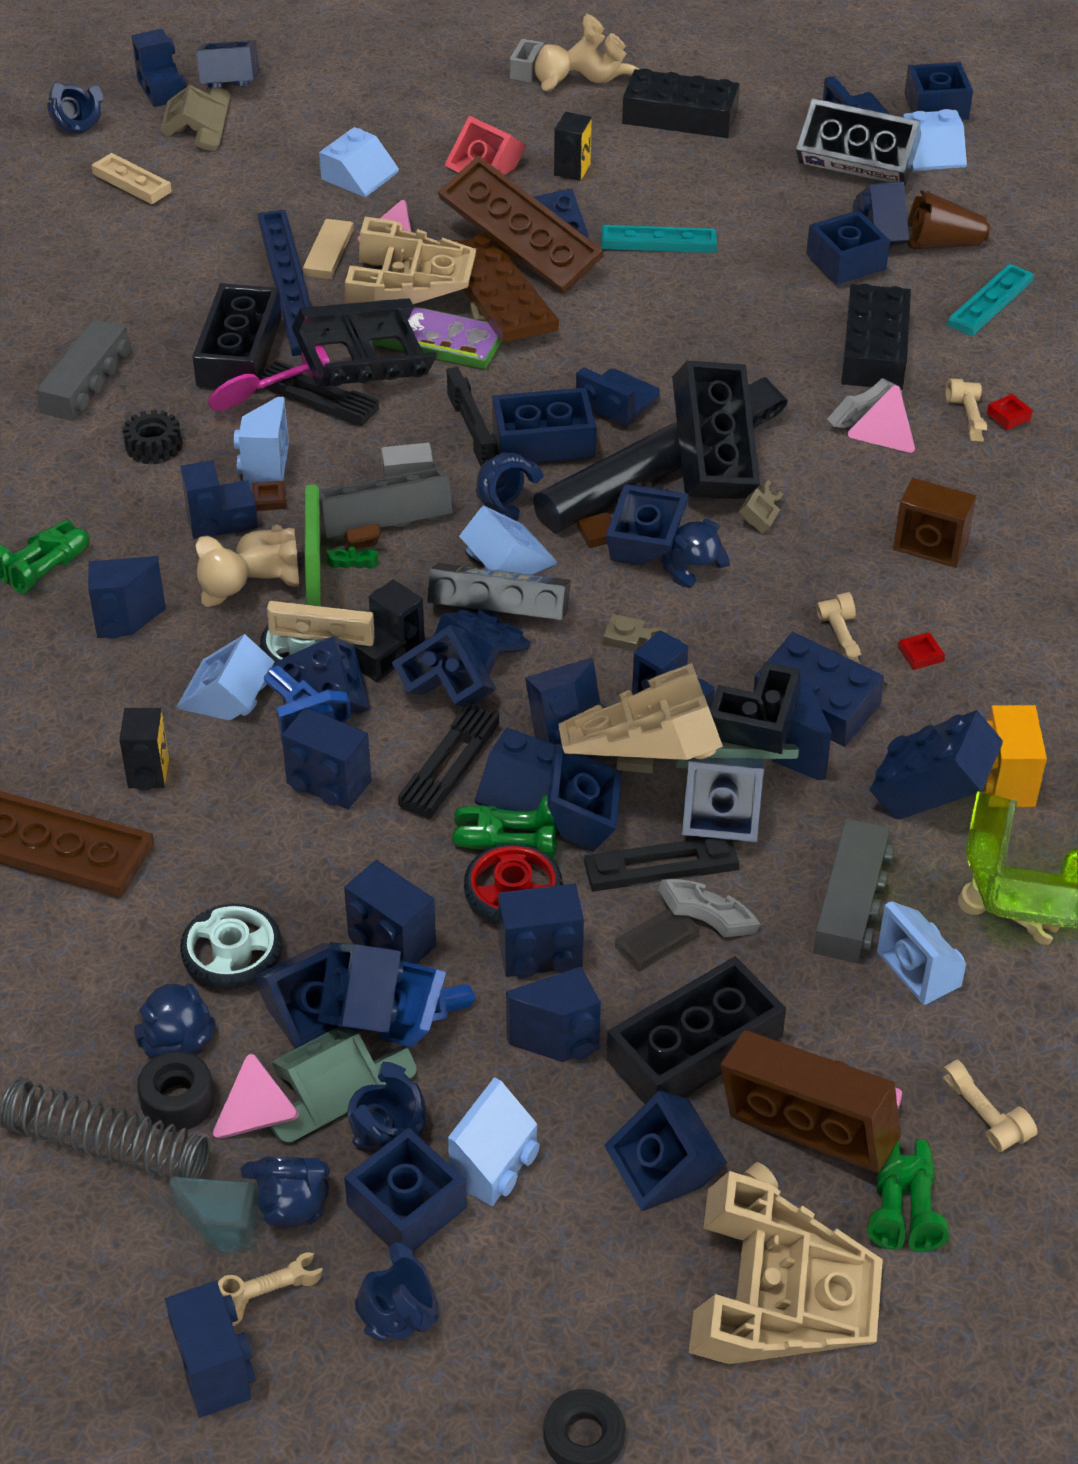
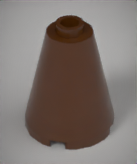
(944, 224)

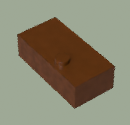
(812, 1100)

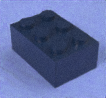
(545, 424)
(842, 687)
(936, 765)

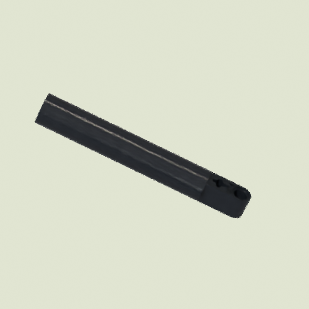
(639, 462)

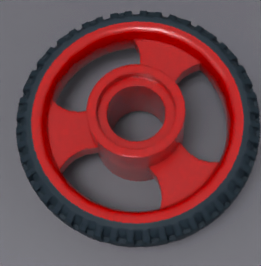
(510, 874)

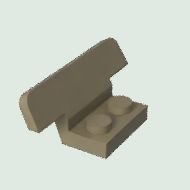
(200, 111)

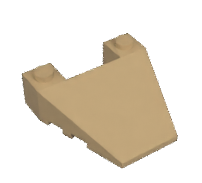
(411, 265)
(658, 722)
(789, 1289)

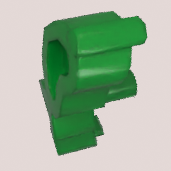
(341, 558)

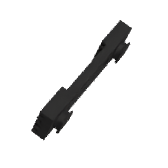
(460, 396)
(352, 406)
(421, 792)
(609, 870)

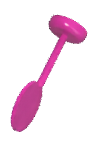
(243, 386)

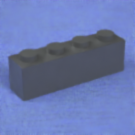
(83, 370)
(385, 501)
(852, 891)

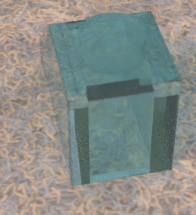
(218, 1210)

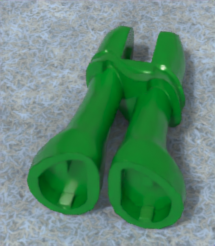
(53, 546)
(483, 828)
(896, 1179)

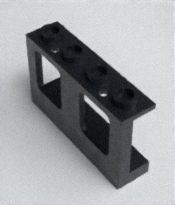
(355, 327)

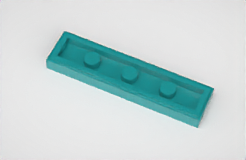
(659, 238)
(990, 299)

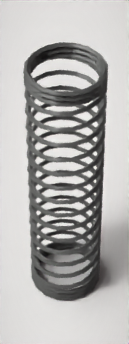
(193, 1148)

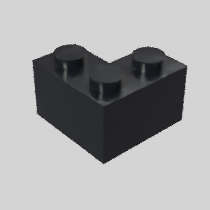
(397, 629)
(762, 716)

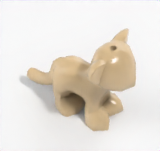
(556, 62)
(257, 555)

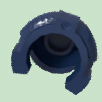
(73, 107)
(502, 481)
(695, 545)
(174, 1021)
(386, 1110)
(289, 1188)
(398, 1298)

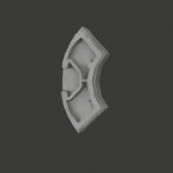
(854, 407)
(692, 900)

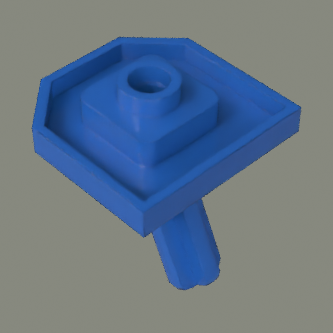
(302, 695)
(422, 1001)

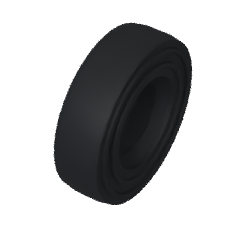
(589, 1404)

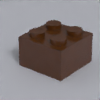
(934, 522)

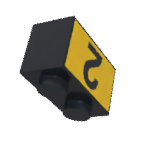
(572, 146)
(144, 748)

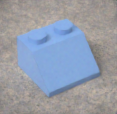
(941, 140)
(357, 162)
(263, 443)
(504, 544)
(228, 681)
(919, 953)
(493, 1143)

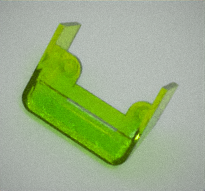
(1013, 890)

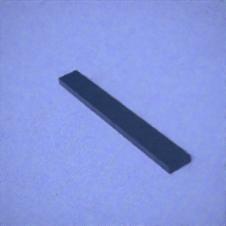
(284, 270)

